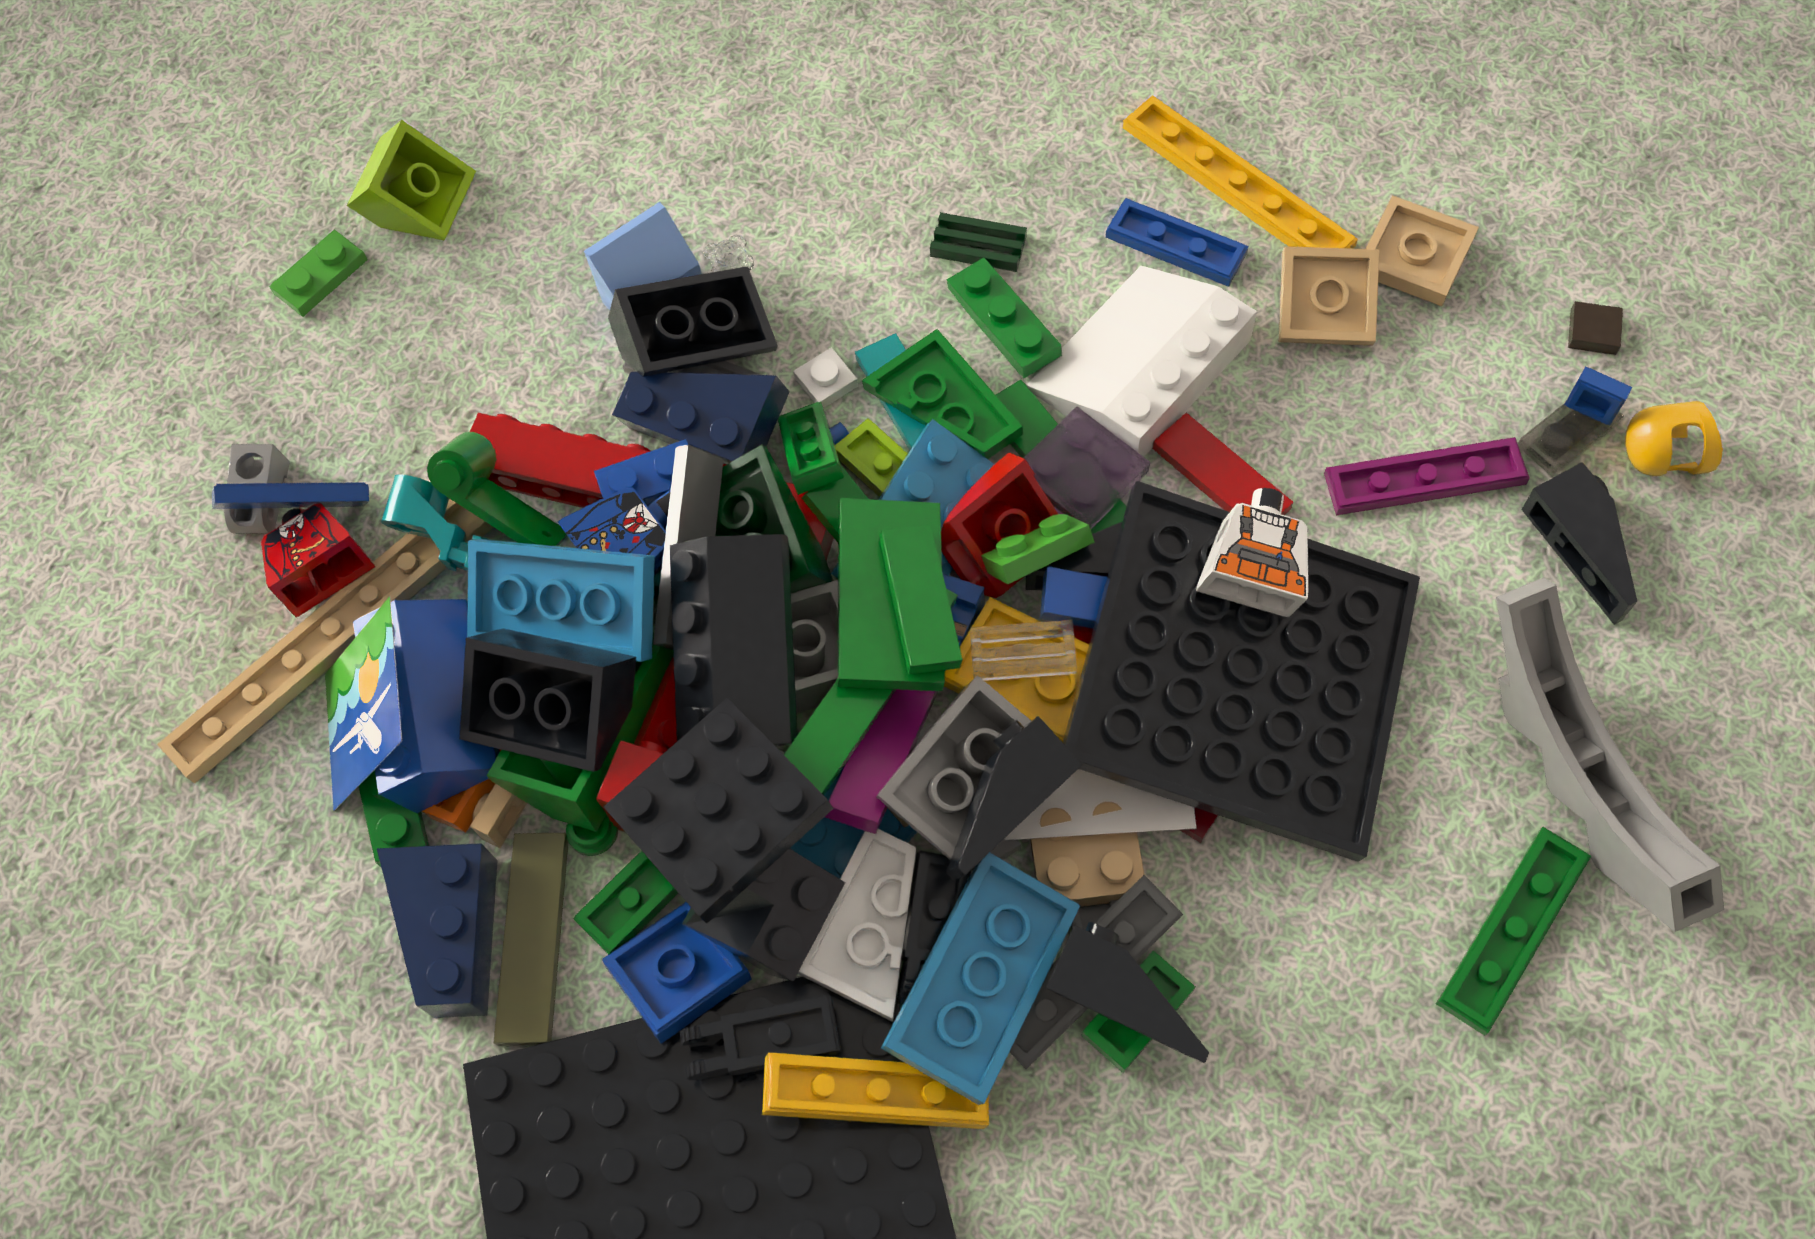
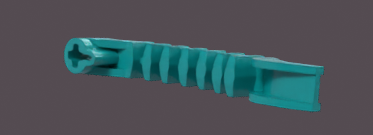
(420, 510)

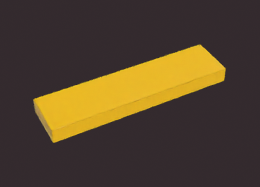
(863, 1092)

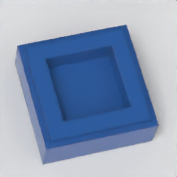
(1598, 396)

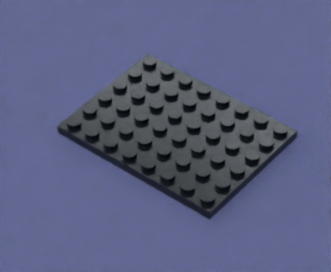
(618, 1145)

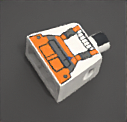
(1259, 557)

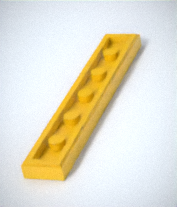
(1234, 178)

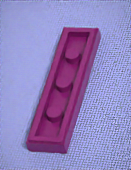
(1426, 476)
(878, 758)

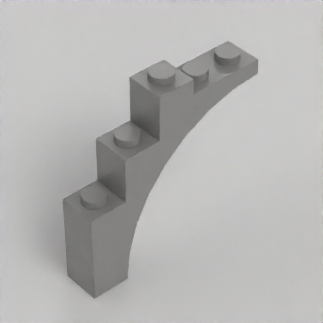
(1586, 771)

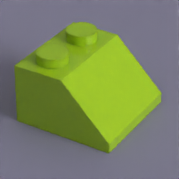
(411, 184)

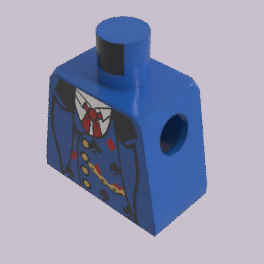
(621, 525)

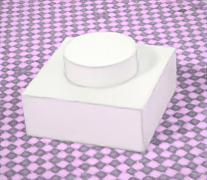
(826, 378)

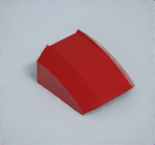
(995, 507)

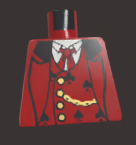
(311, 558)

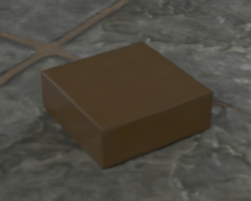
(1595, 328)

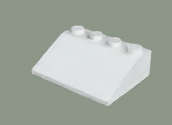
(1147, 355)

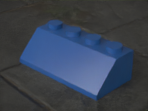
(430, 671)

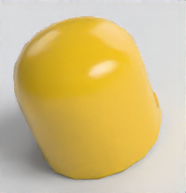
(1651, 434)

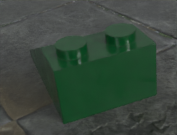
(759, 502)

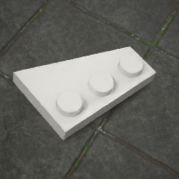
(865, 930)

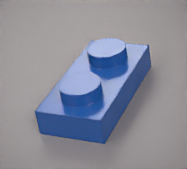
(647, 473)

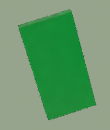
(867, 622)

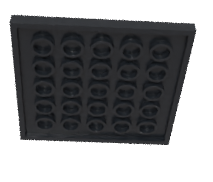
(1235, 702)

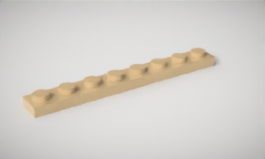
(306, 651)

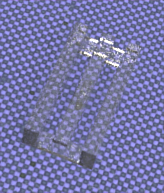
(1023, 668)

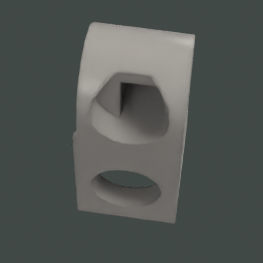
(246, 469)

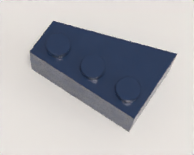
(711, 411)
(444, 923)

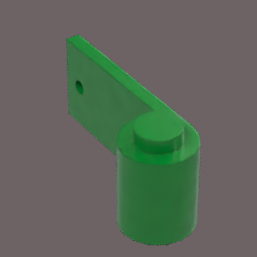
(462, 475)

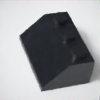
(690, 322)
(545, 697)

